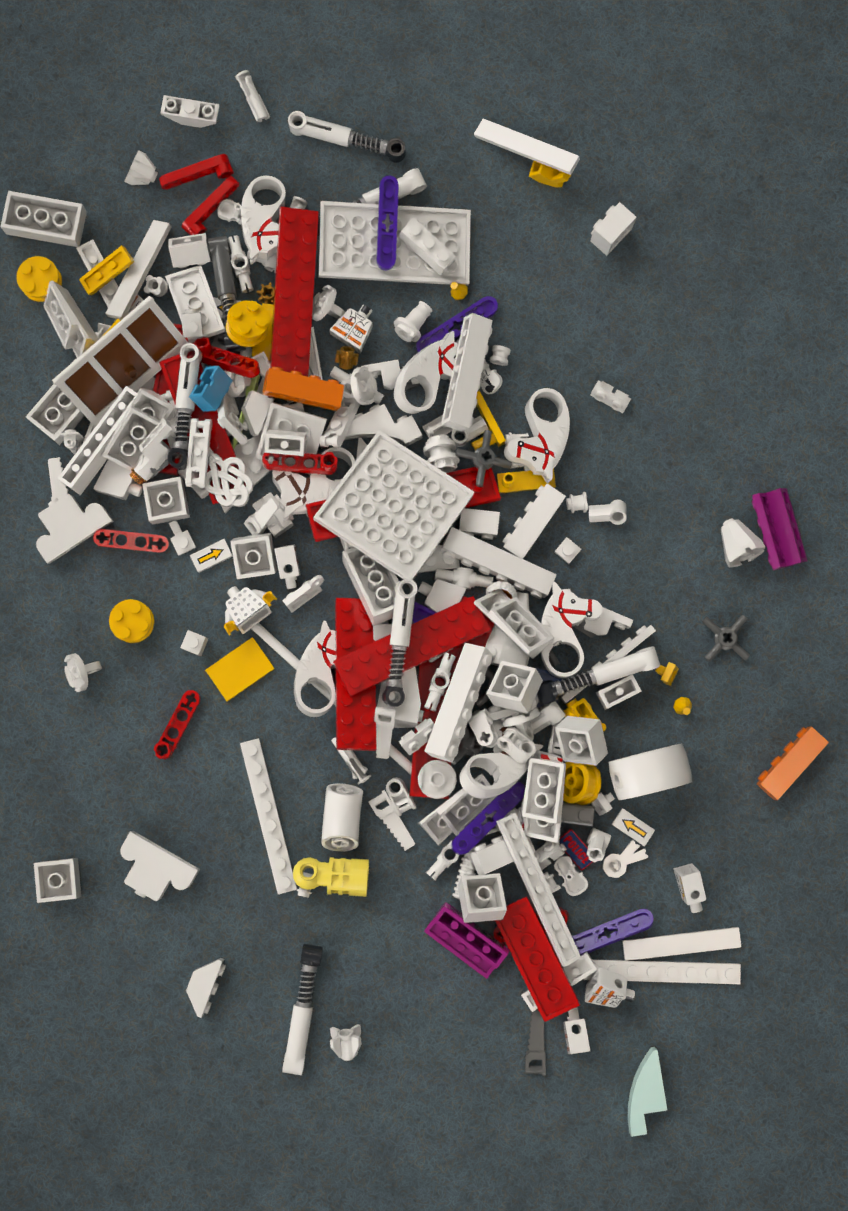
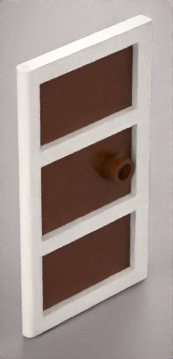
(120, 358)

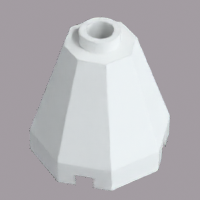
(739, 543)

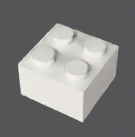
(613, 228)
(166, 500)
(253, 555)
(514, 687)
(581, 740)
(57, 880)
(482, 898)

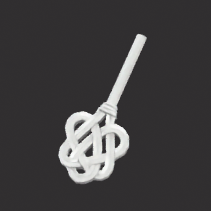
(239, 488)

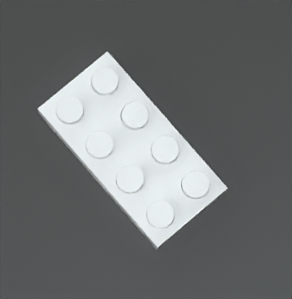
(192, 291)

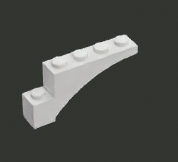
(378, 419)

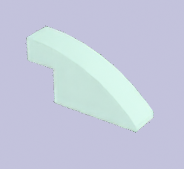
(646, 1093)

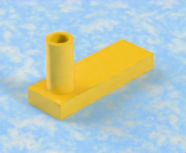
(106, 270)
(497, 436)
(521, 481)

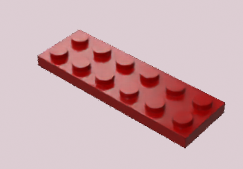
(537, 960)

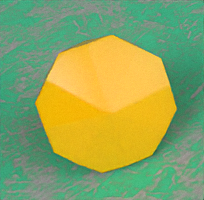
(458, 291)
(682, 706)

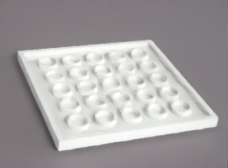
(394, 506)

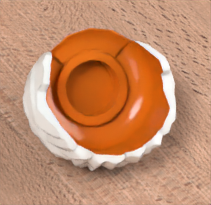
(506, 587)

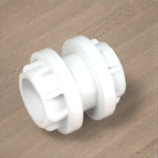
(441, 453)

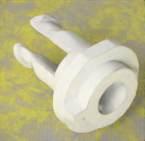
(409, 327)

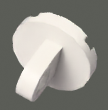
(324, 304)
(362, 386)
(78, 673)
(522, 722)

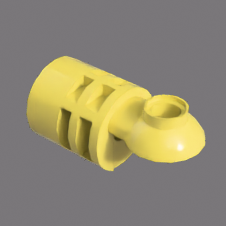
(339, 875)

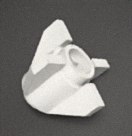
(141, 171)
(346, 1042)

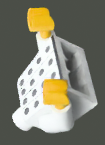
(246, 608)

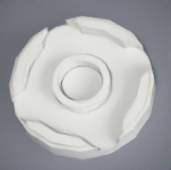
(437, 779)

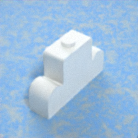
(69, 526)
(155, 867)

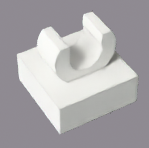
(602, 803)

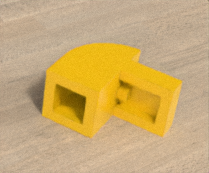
(548, 175)

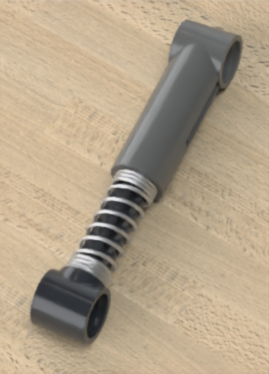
(224, 281)

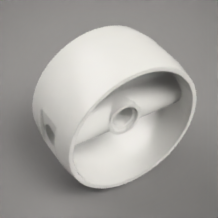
(650, 772)

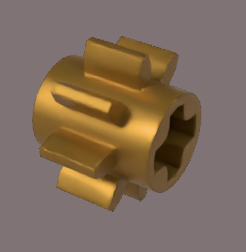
(268, 288)
(346, 357)

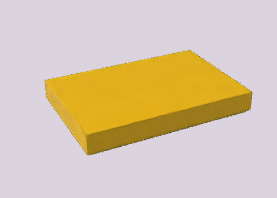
(239, 669)

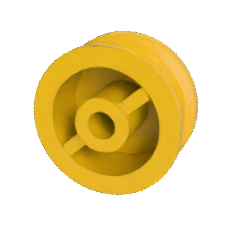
(34, 277)
(247, 323)
(131, 621)
(581, 783)

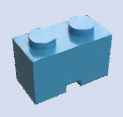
(212, 389)

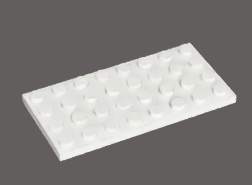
(350, 243)

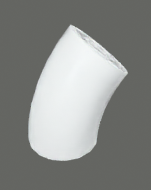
(341, 817)

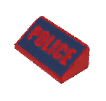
(575, 849)

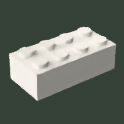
(43, 219)
(55, 414)
(373, 584)

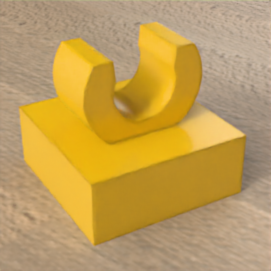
(668, 673)

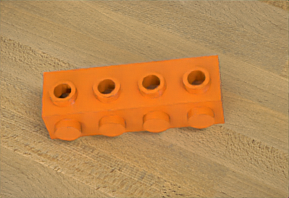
(303, 389)
(792, 762)

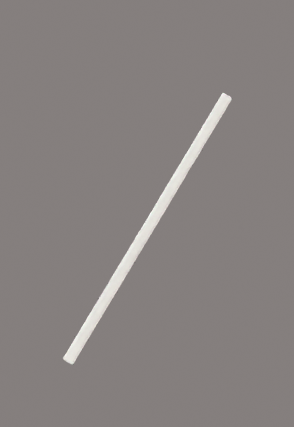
(294, 662)

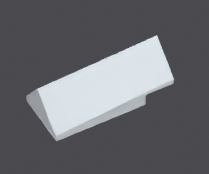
(68, 320)
(138, 422)
(515, 621)
(544, 799)
(454, 813)

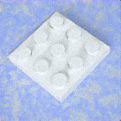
(290, 419)

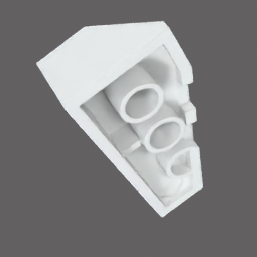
(503, 647)
(409, 712)

